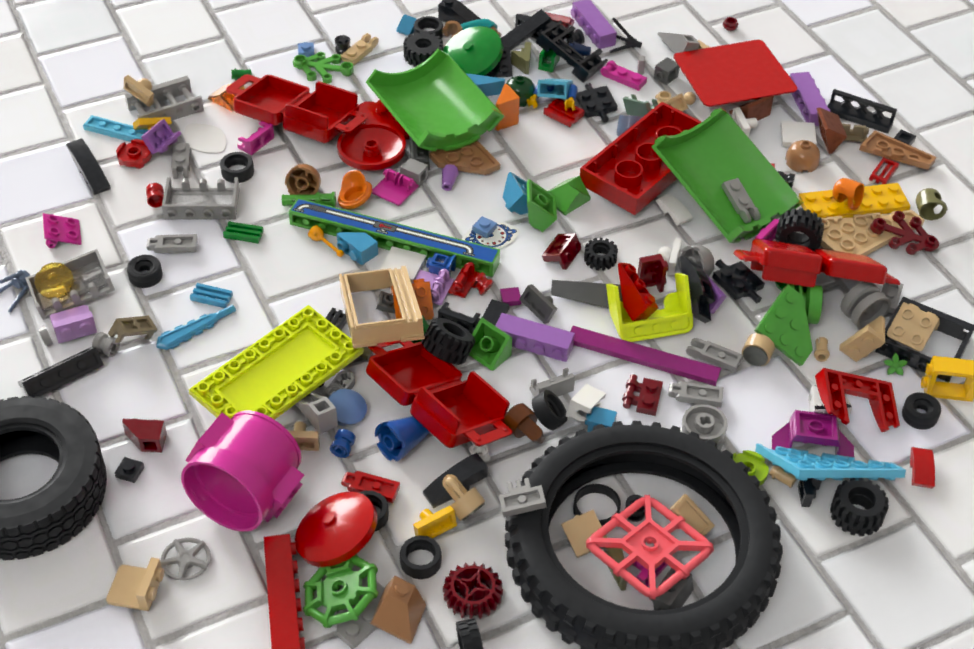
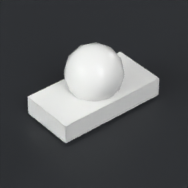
(671, 255)

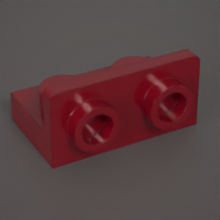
(562, 250)

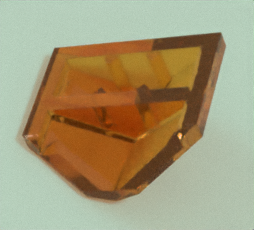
(223, 98)

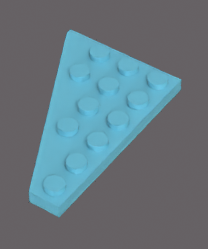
(828, 466)

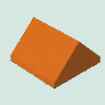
(509, 105)

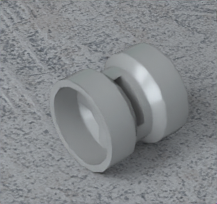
(106, 344)

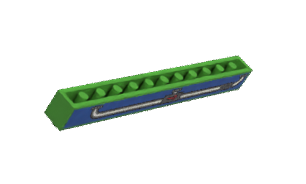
(389, 234)

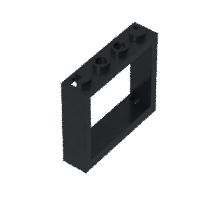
(948, 324)

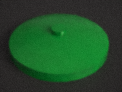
(475, 49)

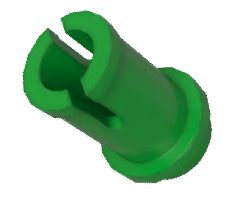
(236, 74)

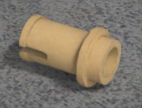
(821, 352)
(786, 478)

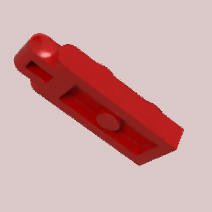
(363, 481)

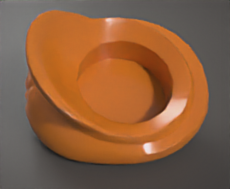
(354, 190)

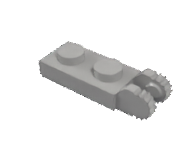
(180, 159)
(740, 200)
(714, 354)

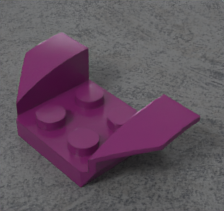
(814, 429)

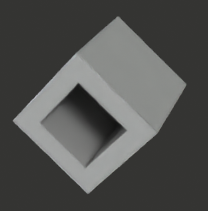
(415, 170)

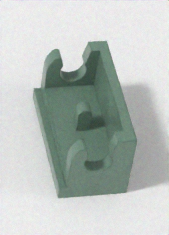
(638, 108)

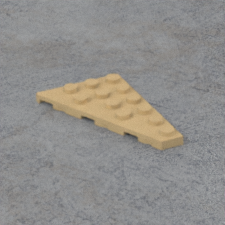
(854, 233)

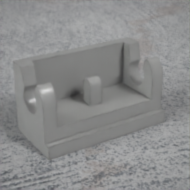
(559, 385)

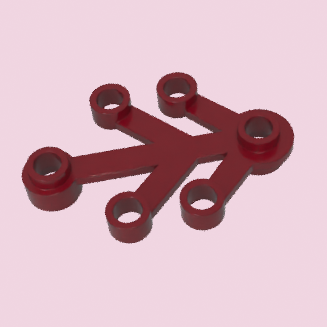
(926, 242)

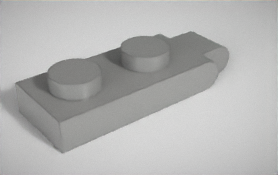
(173, 243)
(696, 393)

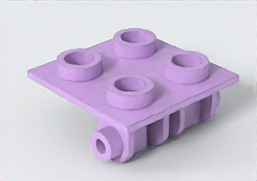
(439, 284)

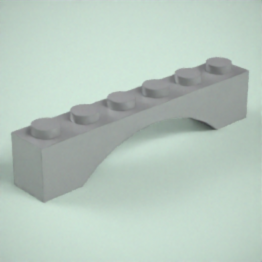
(319, 412)

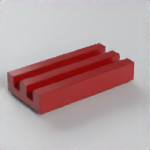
(880, 178)

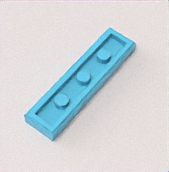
(113, 128)

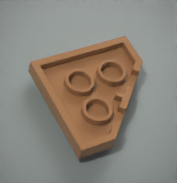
(470, 159)

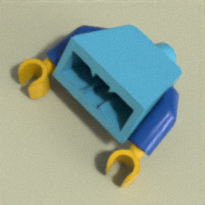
(555, 89)

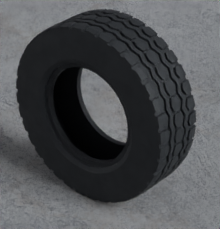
(72, 494)

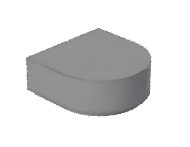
(641, 64)

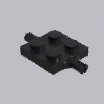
(596, 101)
(738, 280)

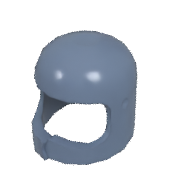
(625, 123)

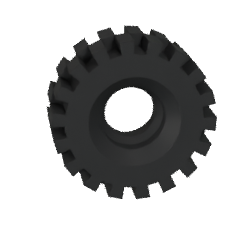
(420, 47)

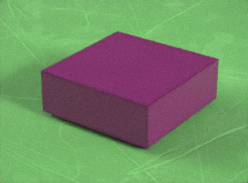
(510, 296)

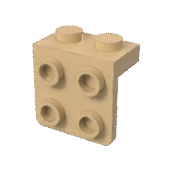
(913, 326)
(865, 340)
(136, 586)

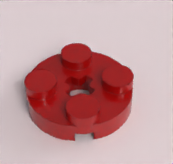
(126, 154)

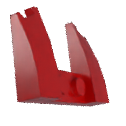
(835, 384)

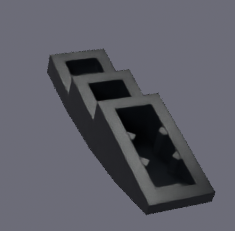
(88, 166)

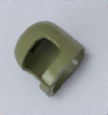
(926, 201)

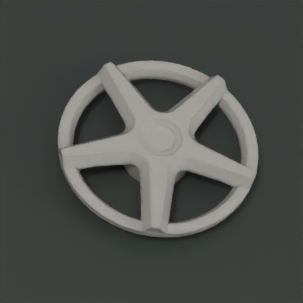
(185, 559)

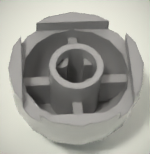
(701, 256)

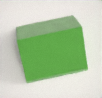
(491, 345)

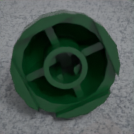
(522, 87)

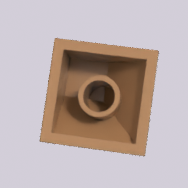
(399, 610)

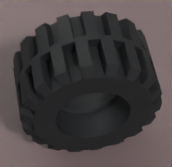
(803, 222)
(448, 341)
(855, 519)

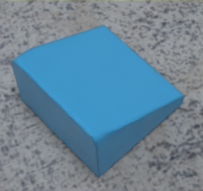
(406, 25)

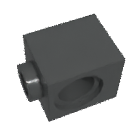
(666, 71)

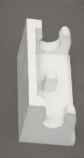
(584, 400)

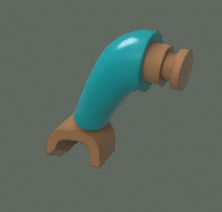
(454, 27)

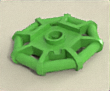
(343, 599)

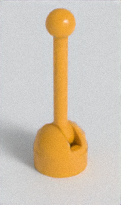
(317, 234)

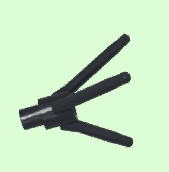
(630, 41)

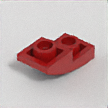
(922, 467)

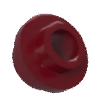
(730, 23)

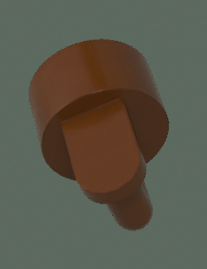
(523, 422)

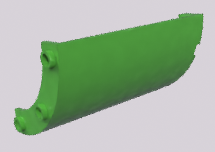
(436, 103)
(718, 153)

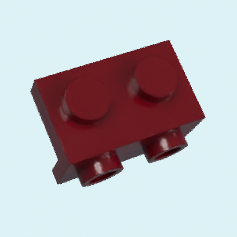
(653, 271)

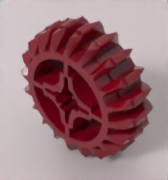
(477, 597)

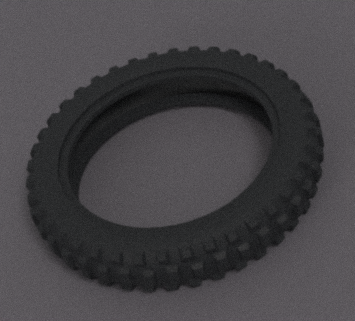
(669, 454)

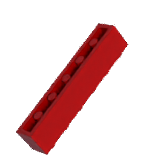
(282, 593)

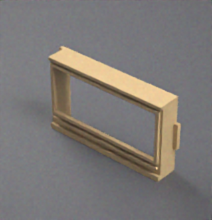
(369, 334)

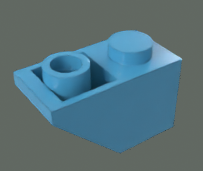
(358, 246)

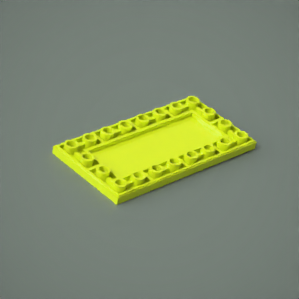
(278, 368)

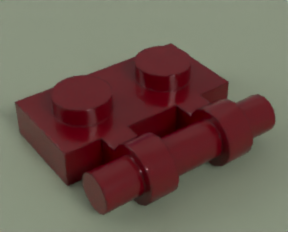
(649, 395)

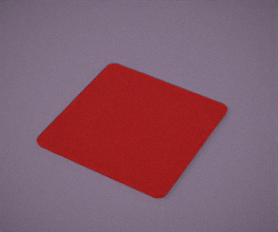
(734, 73)

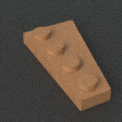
(893, 149)

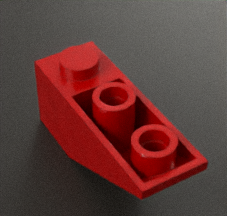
(635, 296)

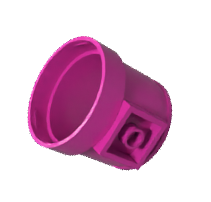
(243, 470)

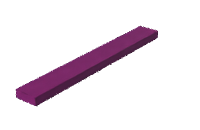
(646, 356)

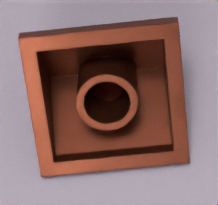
(757, 108)
(830, 129)

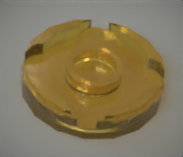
(54, 281)

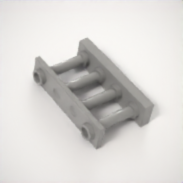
(168, 91)

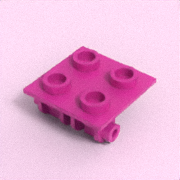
(395, 187)
(60, 229)

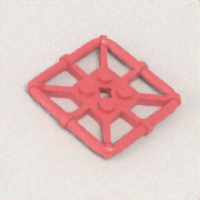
(650, 557)

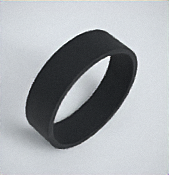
(597, 488)

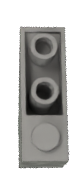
(679, 42)

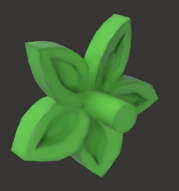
(895, 365)

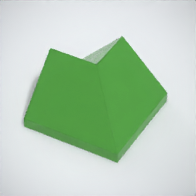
(570, 195)

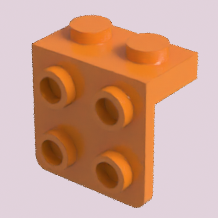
(423, 295)

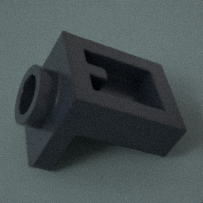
(807, 491)

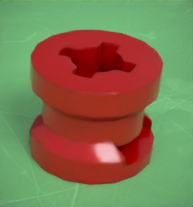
(481, 283)

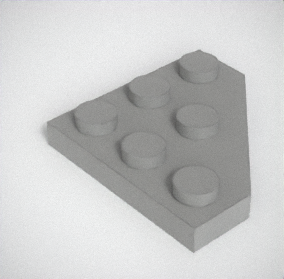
(353, 631)

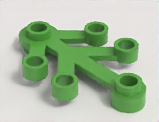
(322, 64)

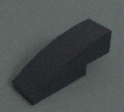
(467, 471)

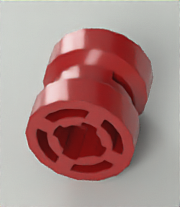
(155, 194)

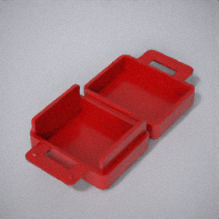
(312, 115)
(801, 265)
(439, 399)

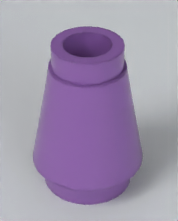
(449, 176)

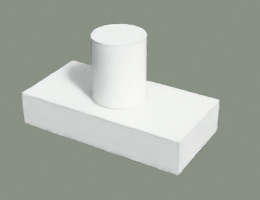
(742, 122)

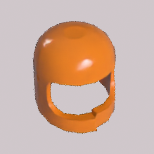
(850, 189)

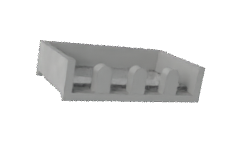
(200, 202)
(90, 282)

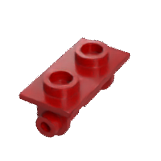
(462, 283)

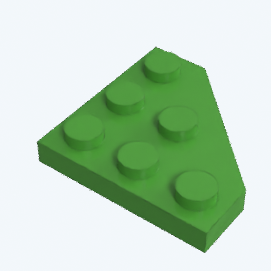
(788, 325)

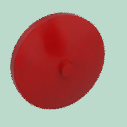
(372, 146)
(336, 529)

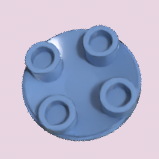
(349, 406)

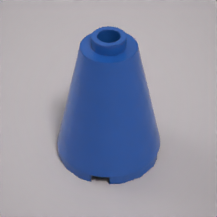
(399, 437)

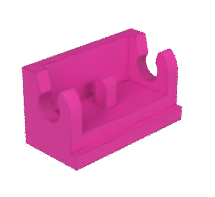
(257, 139)

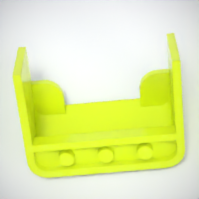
(672, 320)

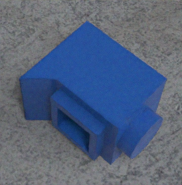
(440, 262)

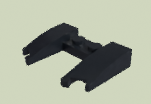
(583, 67)

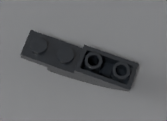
(700, 289)

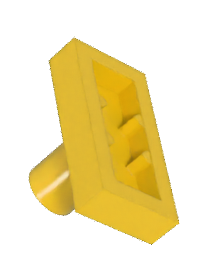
(147, 123)
(435, 524)

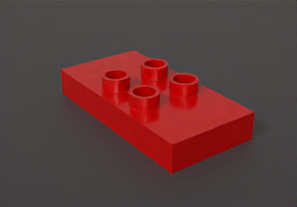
(629, 168)

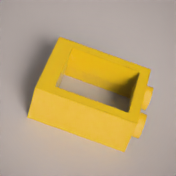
(949, 367)

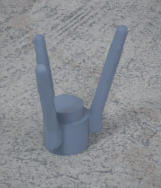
(18, 281)

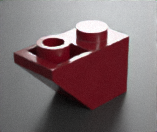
(146, 434)

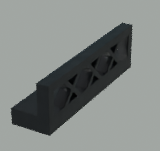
(860, 114)
(61, 372)

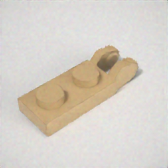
(360, 49)

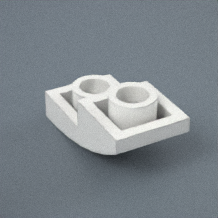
(675, 208)

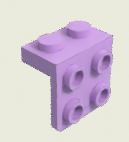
(73, 323)

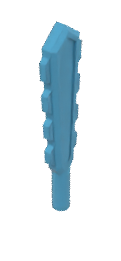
(183, 333)

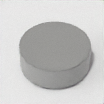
(45, 336)

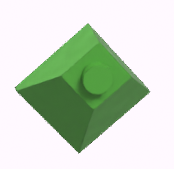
(540, 206)

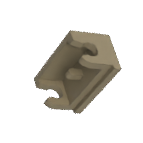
(132, 326)

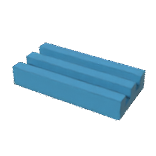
(212, 293)

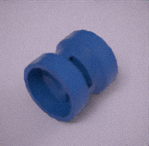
(342, 444)

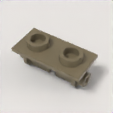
(857, 134)

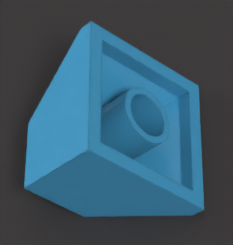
(515, 194)

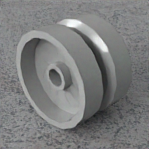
(865, 304)
(707, 422)

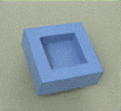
(306, 49)
(484, 227)

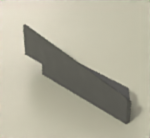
(583, 292)

